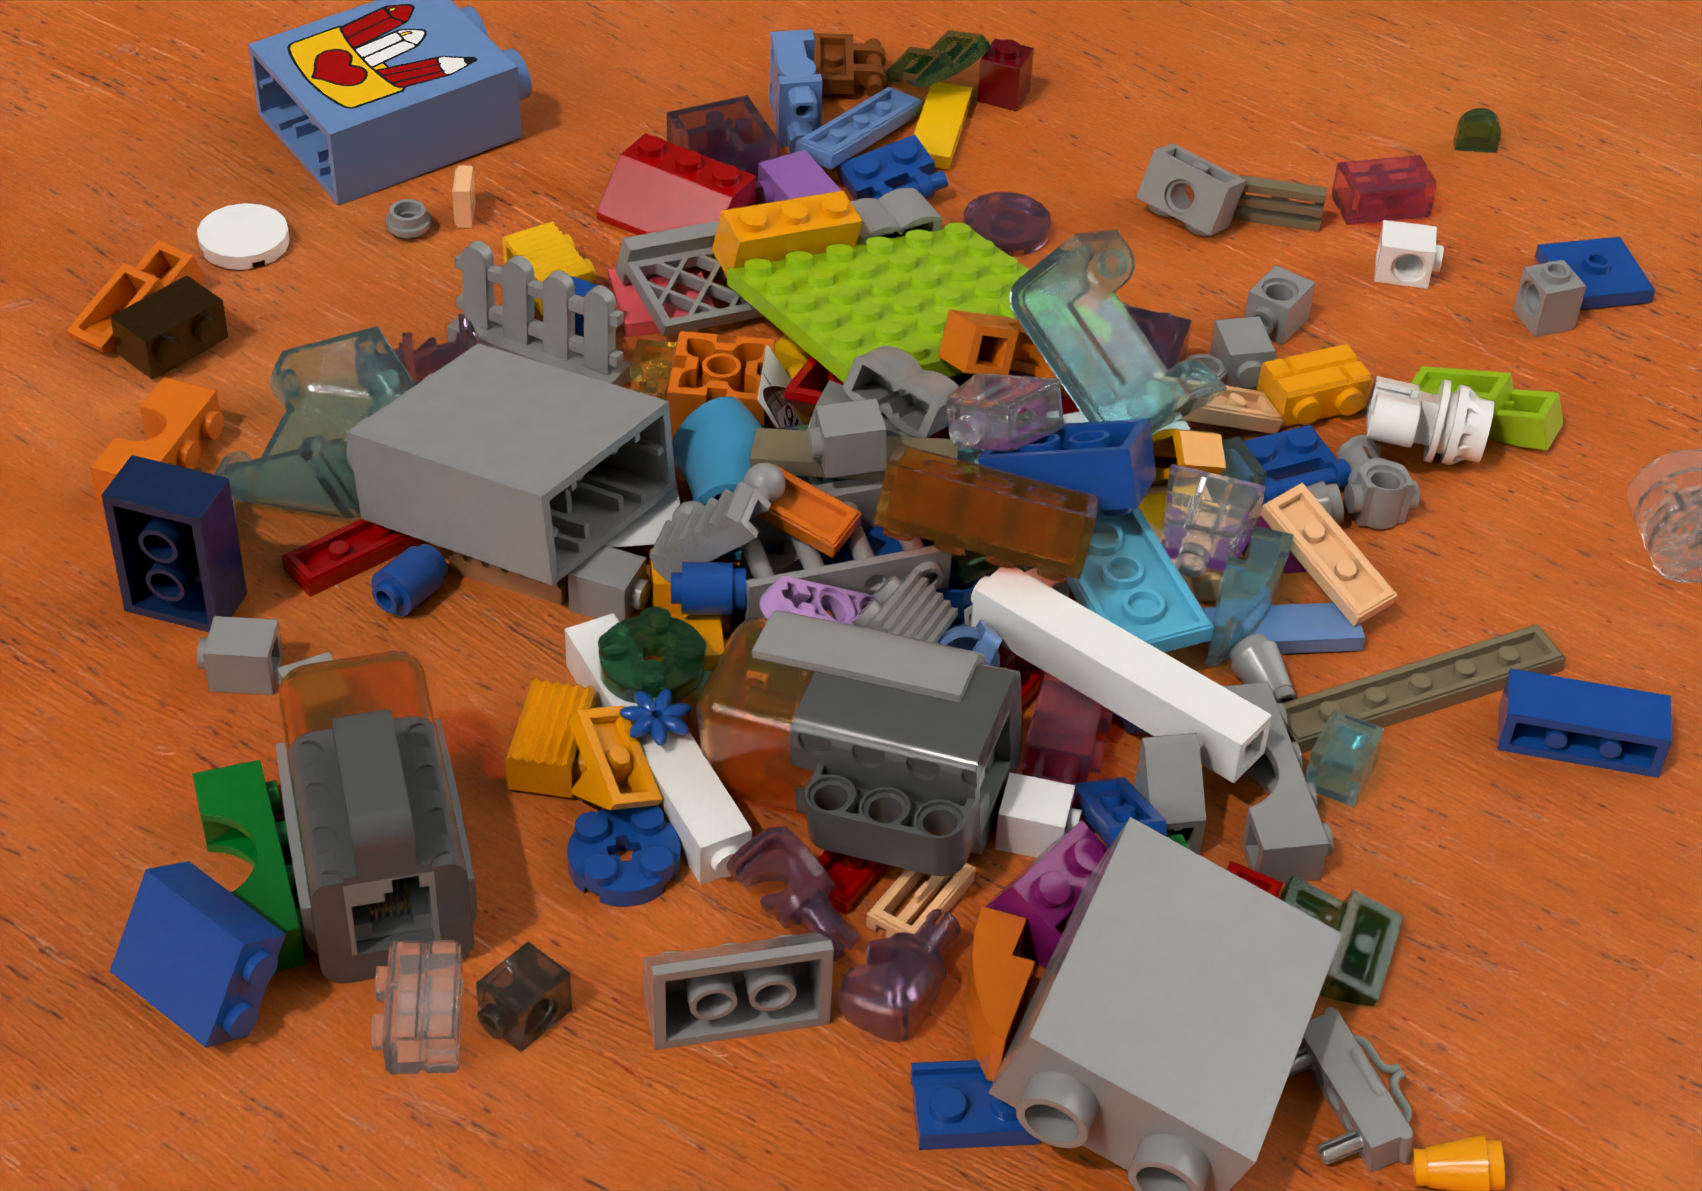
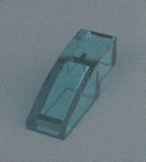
(1247, 590)

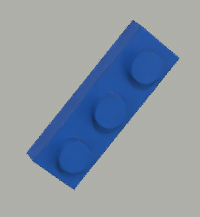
(1110, 804)

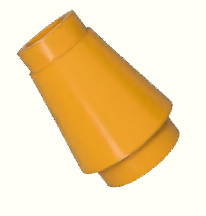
(1461, 1165)

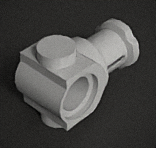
(1377, 488)

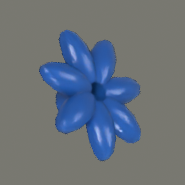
(656, 716)

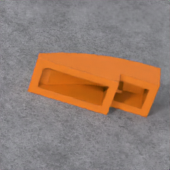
(129, 285)
(996, 986)

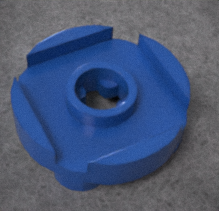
(618, 882)

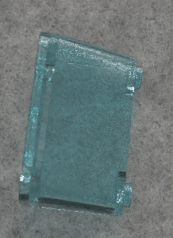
(1094, 342)
(325, 394)

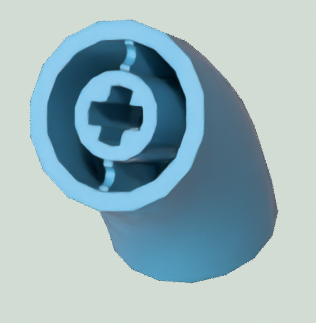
(715, 450)

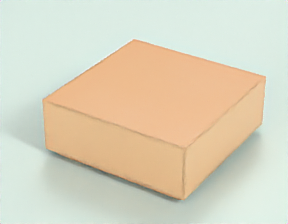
(463, 196)

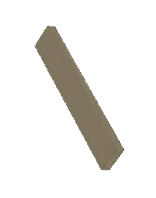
(1425, 684)

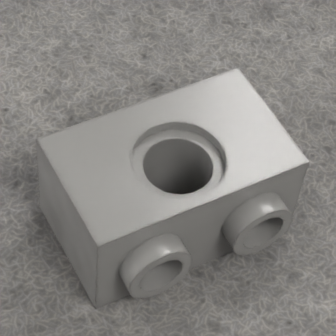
(1213, 187)

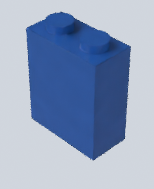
(197, 953)

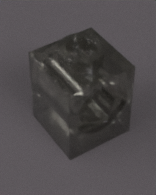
(523, 997)

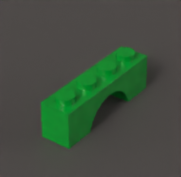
(239, 821)

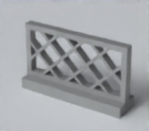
(668, 255)

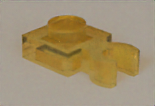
(652, 367)

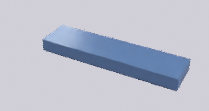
(860, 127)

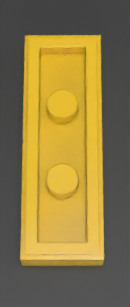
(943, 121)

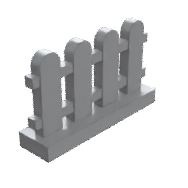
(515, 326)

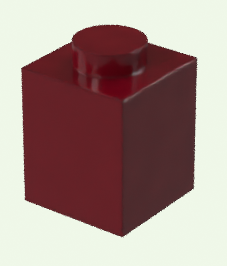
(1005, 74)

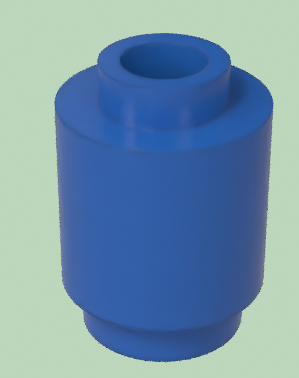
(409, 579)
(709, 588)

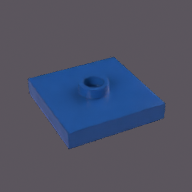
(1605, 268)

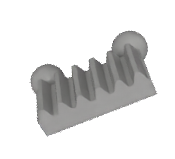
(720, 526)

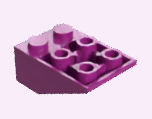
(1050, 890)

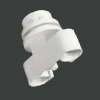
(1444, 422)

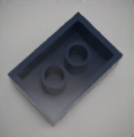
(174, 543)

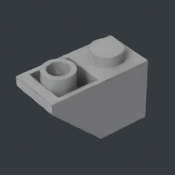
(1173, 784)

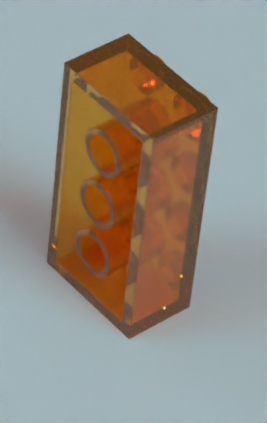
(986, 513)

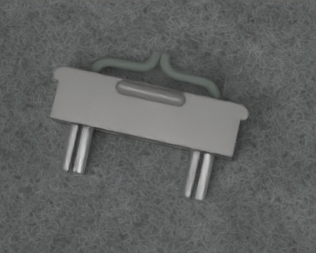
(1356, 1094)

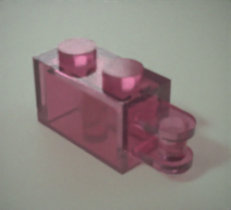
(1065, 734)

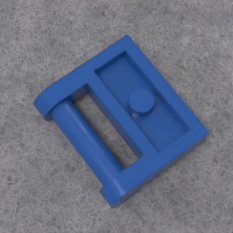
(1296, 458)

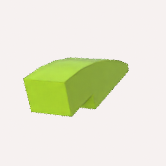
(1519, 415)

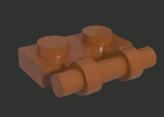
(849, 64)

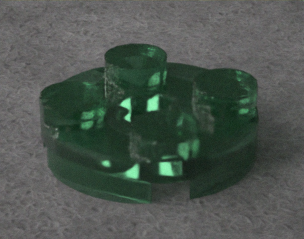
(646, 635)

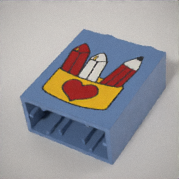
(388, 92)

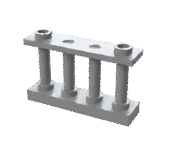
(863, 573)

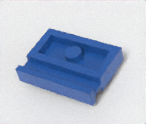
(958, 1111)

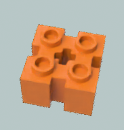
(715, 370)

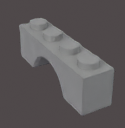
(1284, 830)

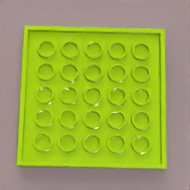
(880, 293)

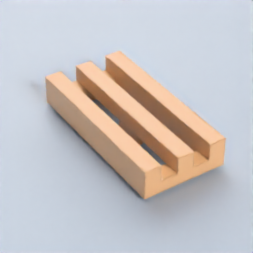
(881, 912)

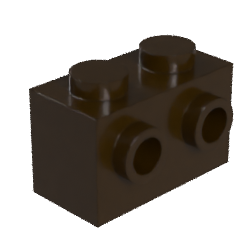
(169, 327)

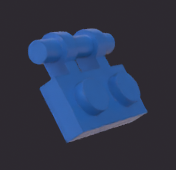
(891, 168)

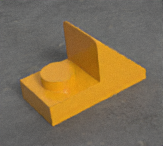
(614, 761)

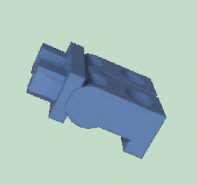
(794, 86)

